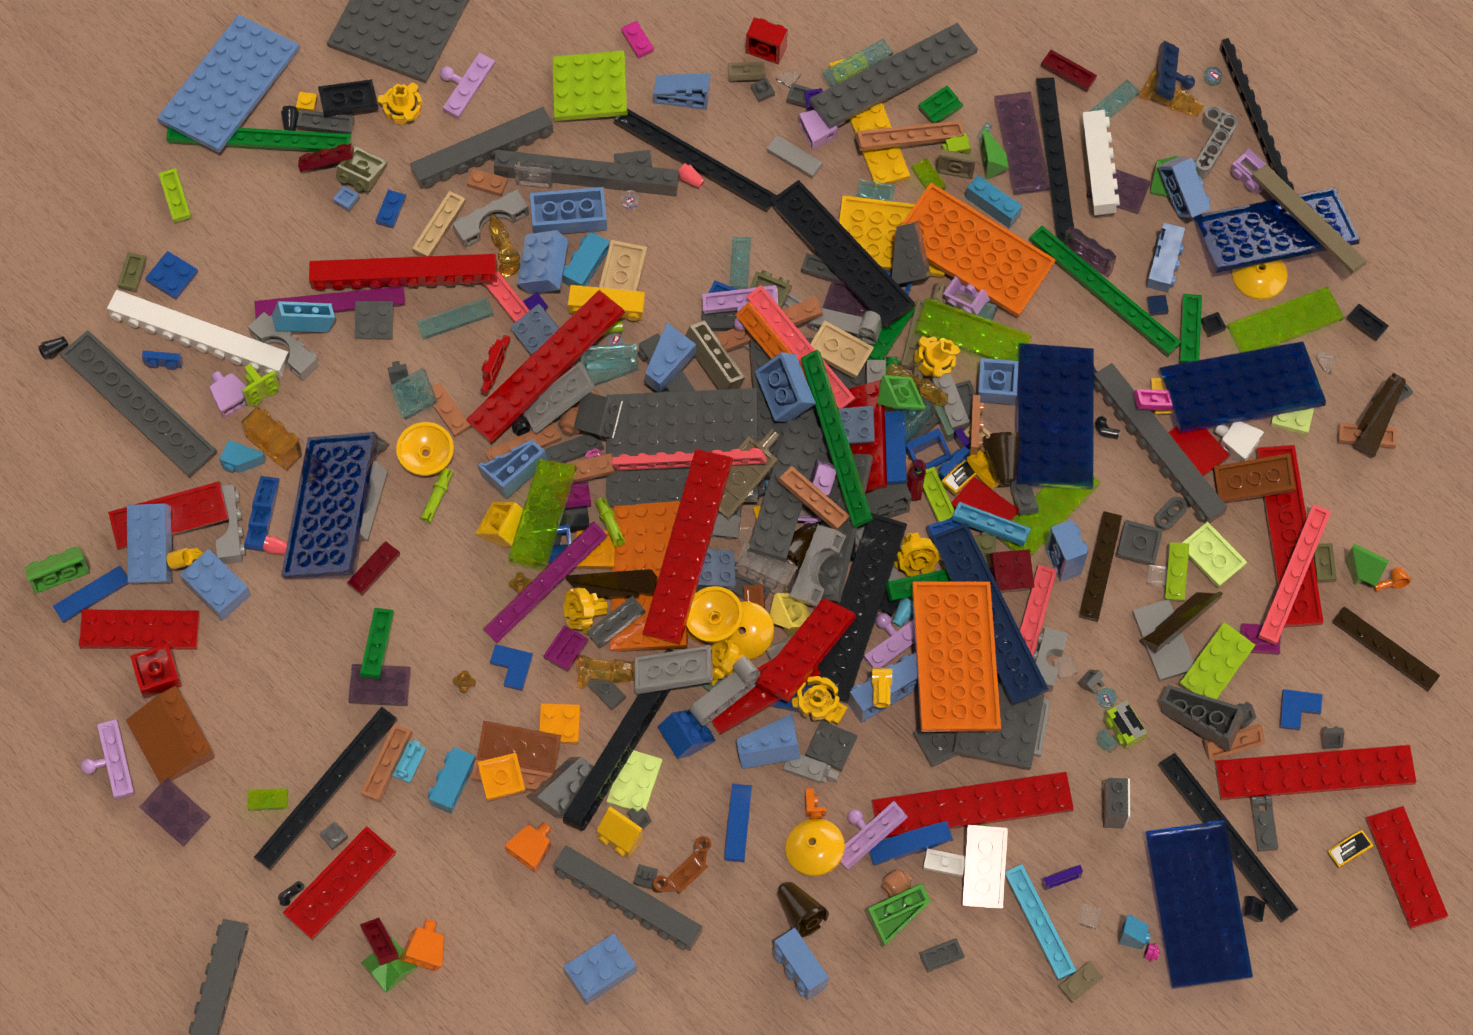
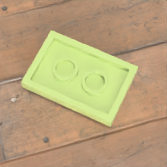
(1294, 421)
(1214, 555)
(635, 782)

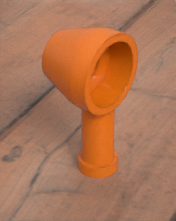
(1398, 580)

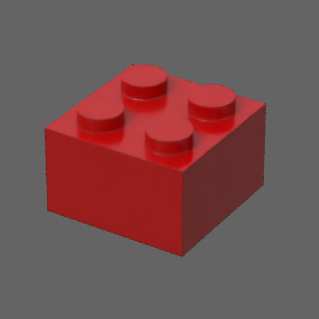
(766, 40)
(155, 670)

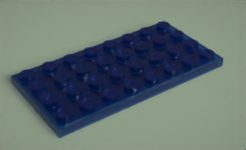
(1268, 232)
(1242, 386)
(1055, 416)
(329, 506)
(1198, 904)

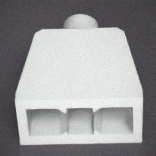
(1239, 439)

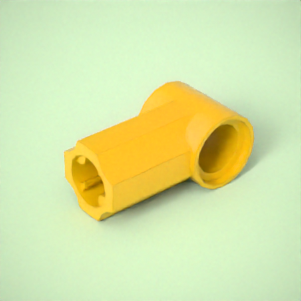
(183, 557)
(881, 682)

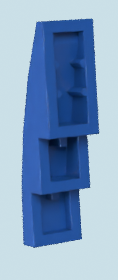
(262, 512)
(738, 823)
(911, 842)

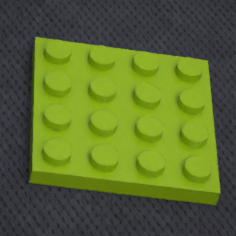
(589, 85)

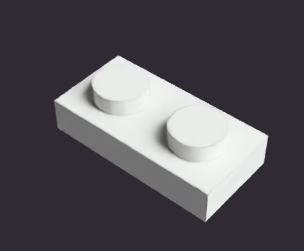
(944, 863)

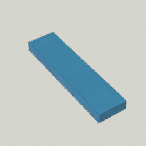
(991, 524)

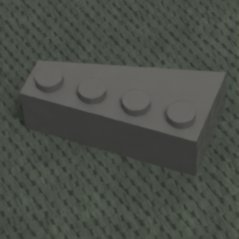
(1204, 715)

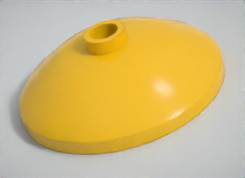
(1261, 283)
(425, 438)
(713, 603)
(758, 632)
(816, 858)

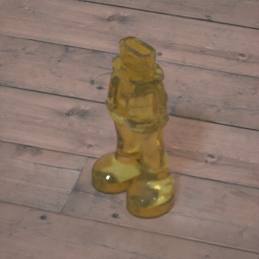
(1182, 100)
(508, 254)
(925, 388)
(617, 670)

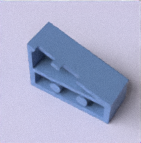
(1165, 258)
(669, 358)
(512, 469)
(769, 744)

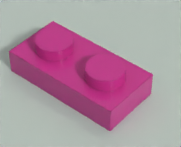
(637, 39)
(1153, 399)

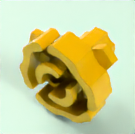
(401, 101)
(937, 354)
(914, 553)
(582, 607)
(723, 660)
(817, 699)

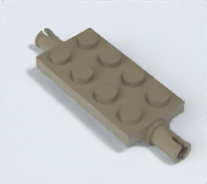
(912, 345)
(745, 478)

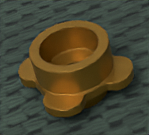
(519, 578)
(464, 675)

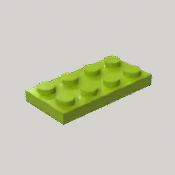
(1217, 662)

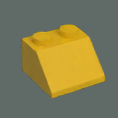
(500, 523)
(619, 833)

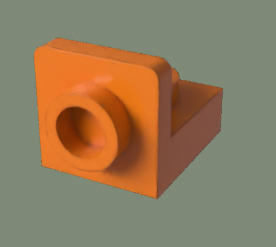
(811, 805)

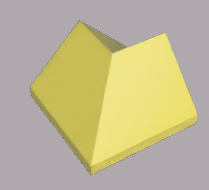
(788, 613)

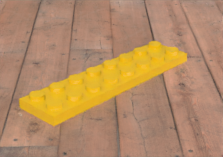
(883, 164)

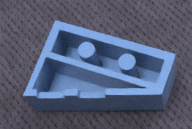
(683, 90)

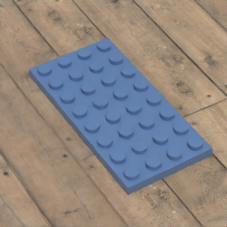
(228, 83)

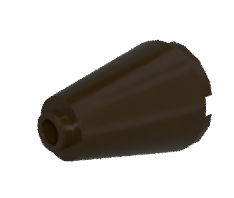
(1003, 455)
(800, 544)
(801, 909)

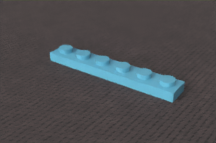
(1040, 922)

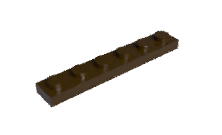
(1100, 566)
(1386, 649)

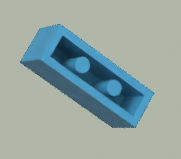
(993, 201)
(586, 260)
(303, 316)
(451, 780)

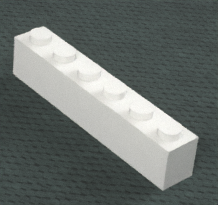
(1100, 163)

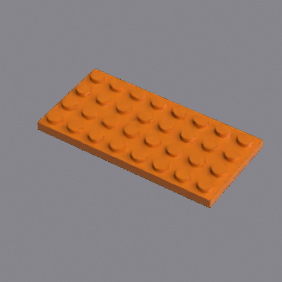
(979, 250)
(646, 537)
(956, 657)

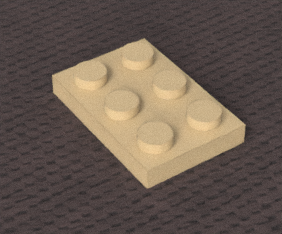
(623, 266)
(841, 349)

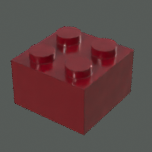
(1012, 570)

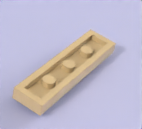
(439, 224)

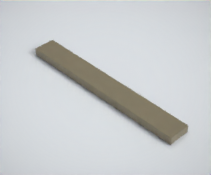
(1309, 219)

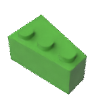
(896, 912)

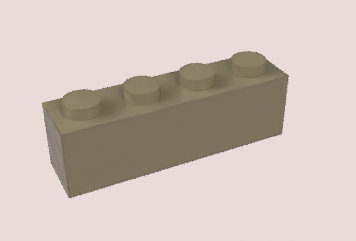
(714, 357)

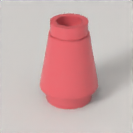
(690, 176)
(274, 545)

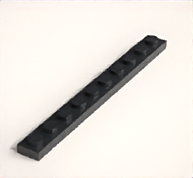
(1253, 110)
(1054, 156)
(697, 159)
(325, 788)
(1240, 851)

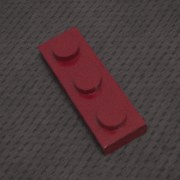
(1068, 70)
(325, 157)
(373, 568)
(379, 941)

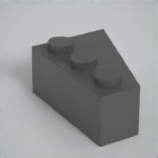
(909, 254)
(889, 500)
(562, 786)

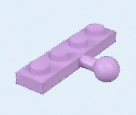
(467, 85)
(732, 301)
(893, 646)
(114, 760)
(870, 833)

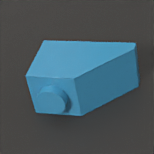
(240, 457)
(1134, 933)

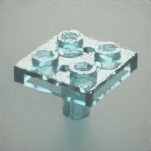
(410, 390)

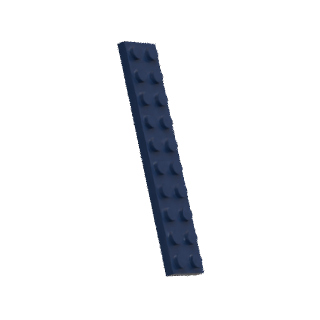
(1013, 658)

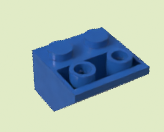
(685, 734)

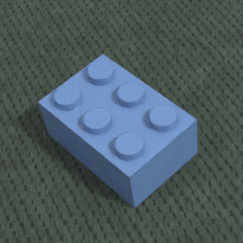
(1185, 187)
(542, 262)
(785, 387)
(1066, 550)
(215, 584)
(800, 964)
(600, 969)

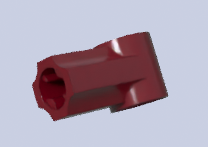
(916, 480)

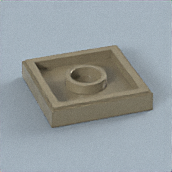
(956, 164)

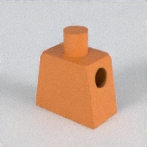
(530, 846)
(424, 947)

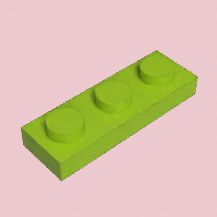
(174, 195)
(937, 496)
(1177, 571)

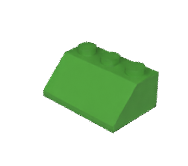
(56, 570)

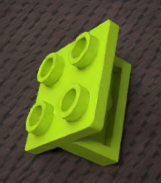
(259, 387)

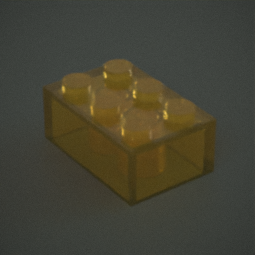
(272, 438)

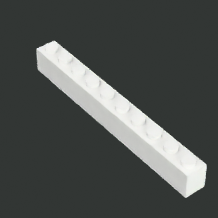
(197, 333)

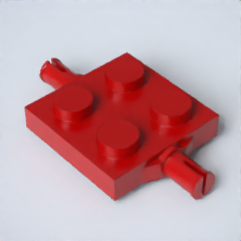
(495, 361)

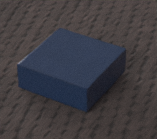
(1157, 305)

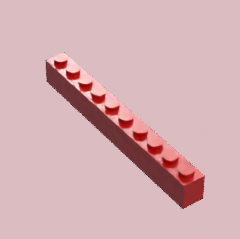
(403, 271)

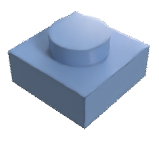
(346, 198)

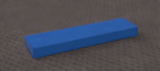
(895, 447)
(91, 594)

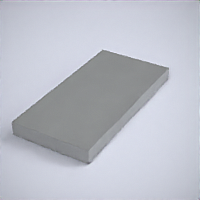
(559, 397)
(1174, 657)
(673, 669)

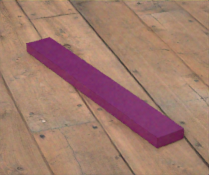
(340, 301)
(544, 582)

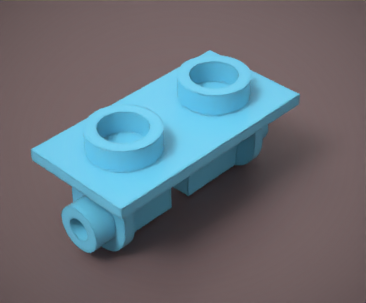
(409, 761)

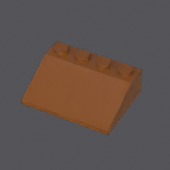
(169, 736)

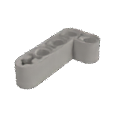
(1213, 145)
(864, 328)
(726, 692)

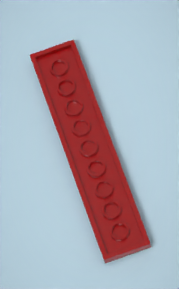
(545, 366)
(1285, 523)
(687, 546)
(1315, 772)
(982, 803)

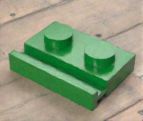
(940, 105)

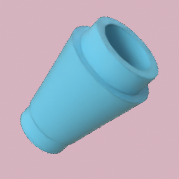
(903, 612)

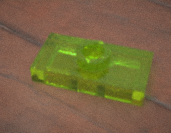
(927, 174)
(268, 799)

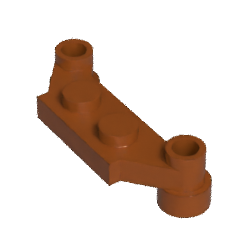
(687, 871)

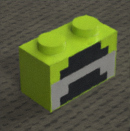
(1125, 725)

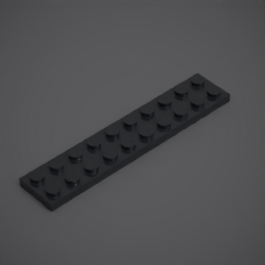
(842, 253)
(863, 597)

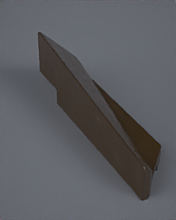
(1379, 415)
(616, 584)
(1180, 620)

